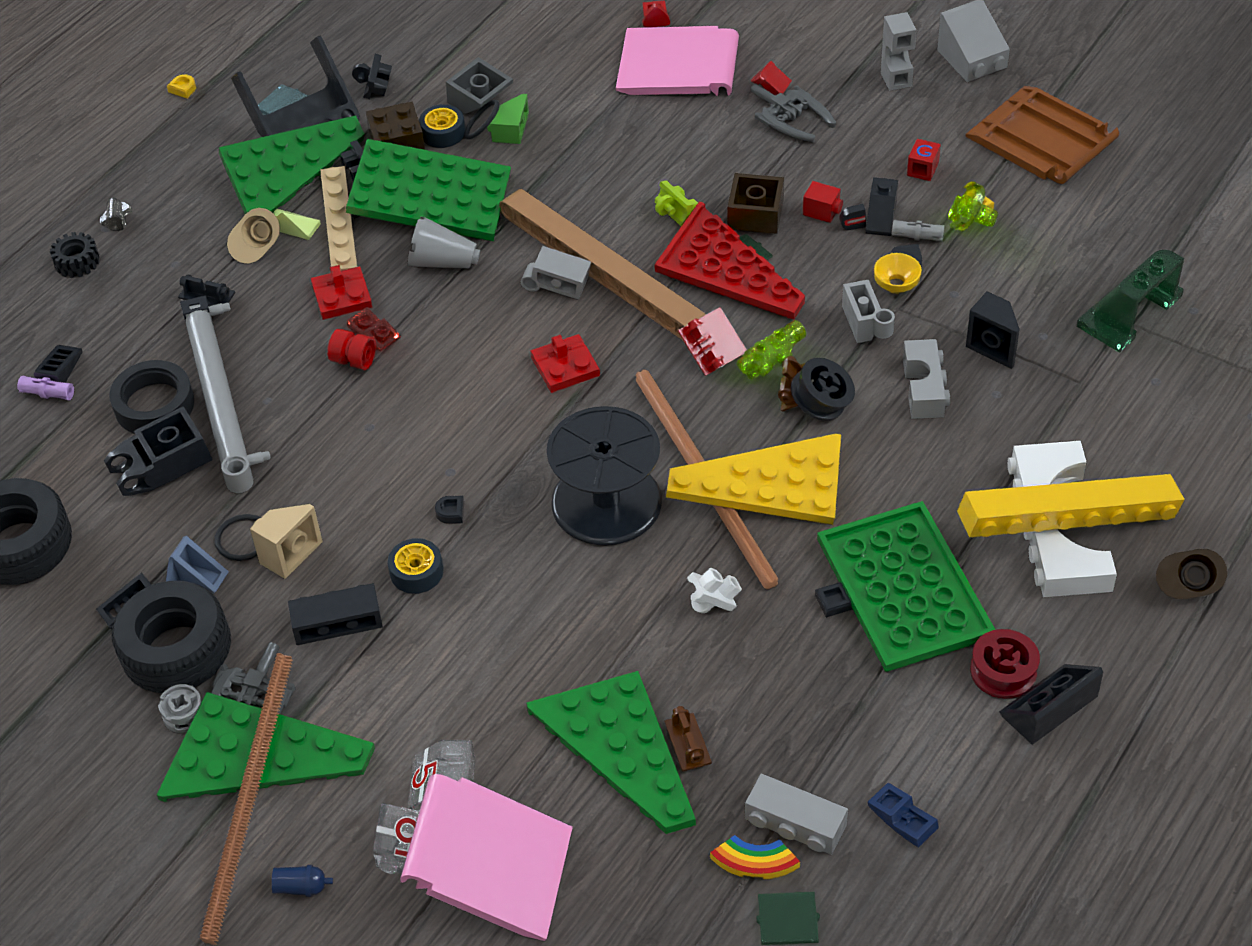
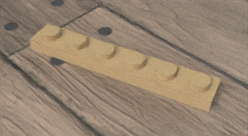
(337, 220)

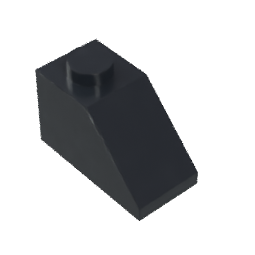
(882, 206)

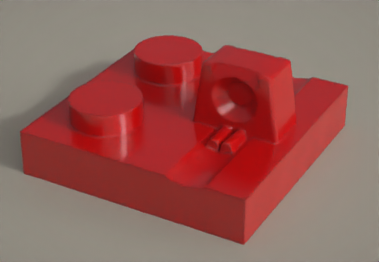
(341, 292)
(565, 362)

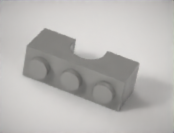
(898, 38)
(924, 362)

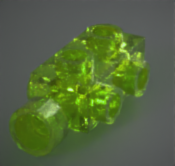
(771, 350)

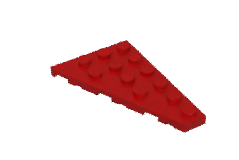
(716, 259)

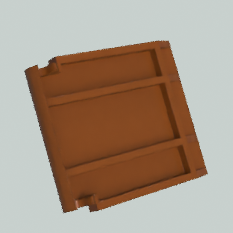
(1043, 134)

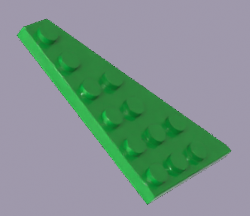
(276, 166)
(622, 741)
(220, 744)

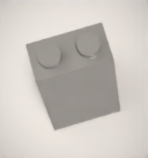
(972, 41)

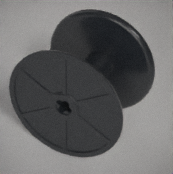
(604, 475)

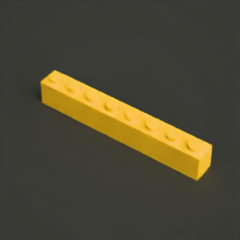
(1069, 505)

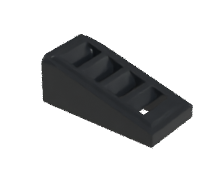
(66, 366)
(122, 596)

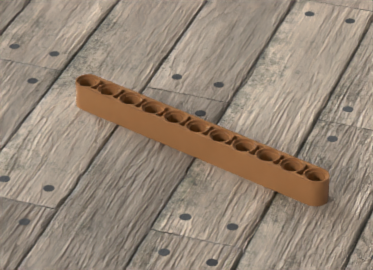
(606, 265)

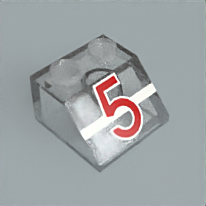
(445, 758)
(393, 837)

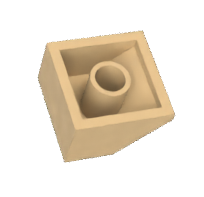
(286, 538)

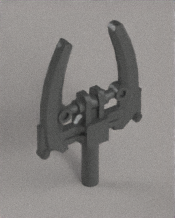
(785, 109)
(252, 683)

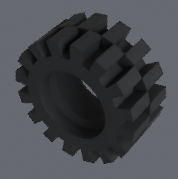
(74, 244)

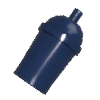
(299, 880)

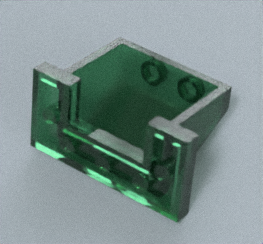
(1115, 314)

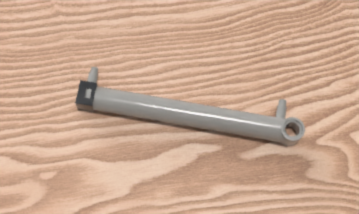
(217, 394)

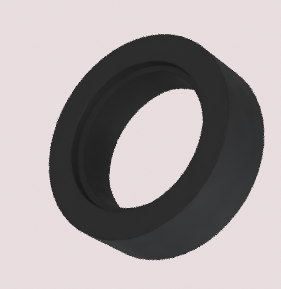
(146, 374)

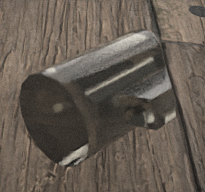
(115, 214)

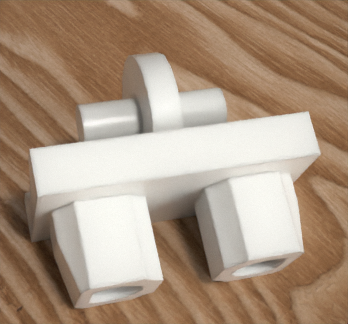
(713, 591)

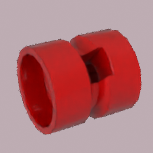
(347, 348)

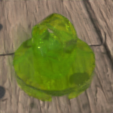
(971, 208)

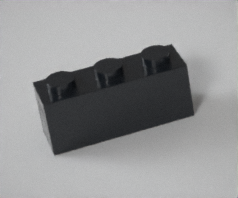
(335, 614)

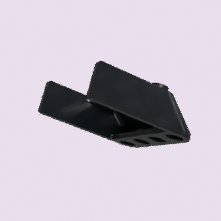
(320, 107)

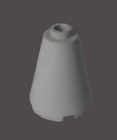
(440, 247)

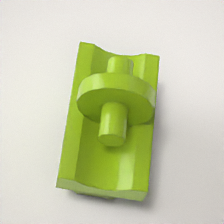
(672, 202)

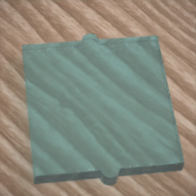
(280, 98)

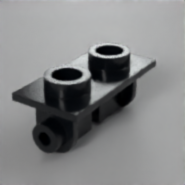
(214, 292)

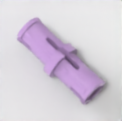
(45, 387)

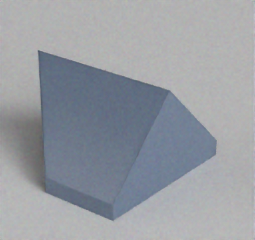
(195, 566)

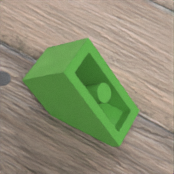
(510, 121)

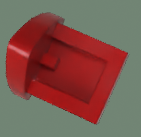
(655, 14)
(772, 79)

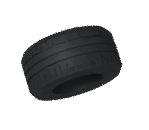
(41, 546)
(161, 609)

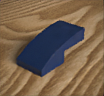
(902, 816)

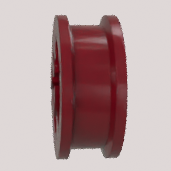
(1003, 651)

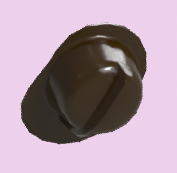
(1191, 573)

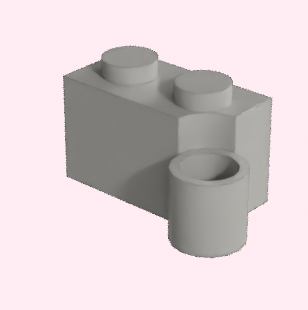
(557, 273)
(865, 313)

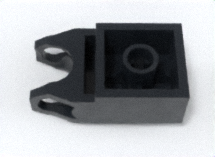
(159, 453)

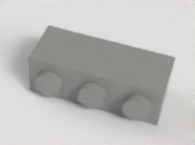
(796, 814)

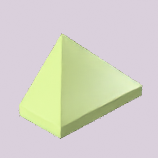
(296, 224)

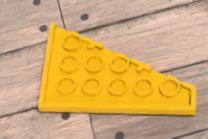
(779, 480)

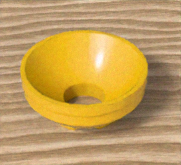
(897, 267)

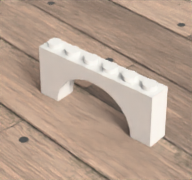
(1060, 563)

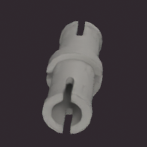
(918, 230)

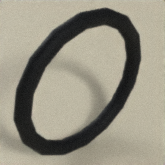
(487, 122)
(220, 530)

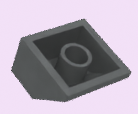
(475, 85)

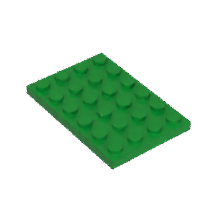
(410, 182)
(905, 585)

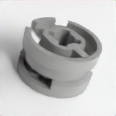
(179, 706)

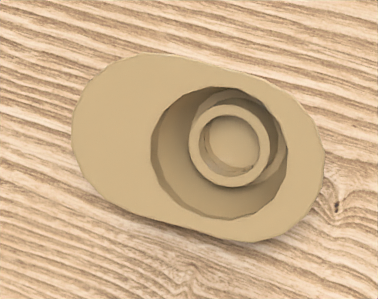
(253, 235)

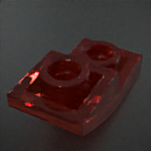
(369, 324)

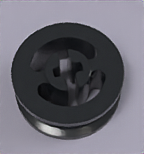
(828, 381)

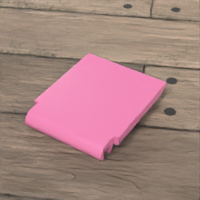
(677, 60)
(488, 855)

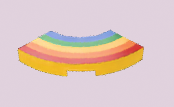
(755, 860)

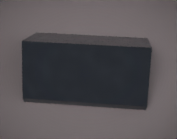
(1053, 700)

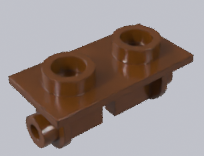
(790, 369)
(687, 739)

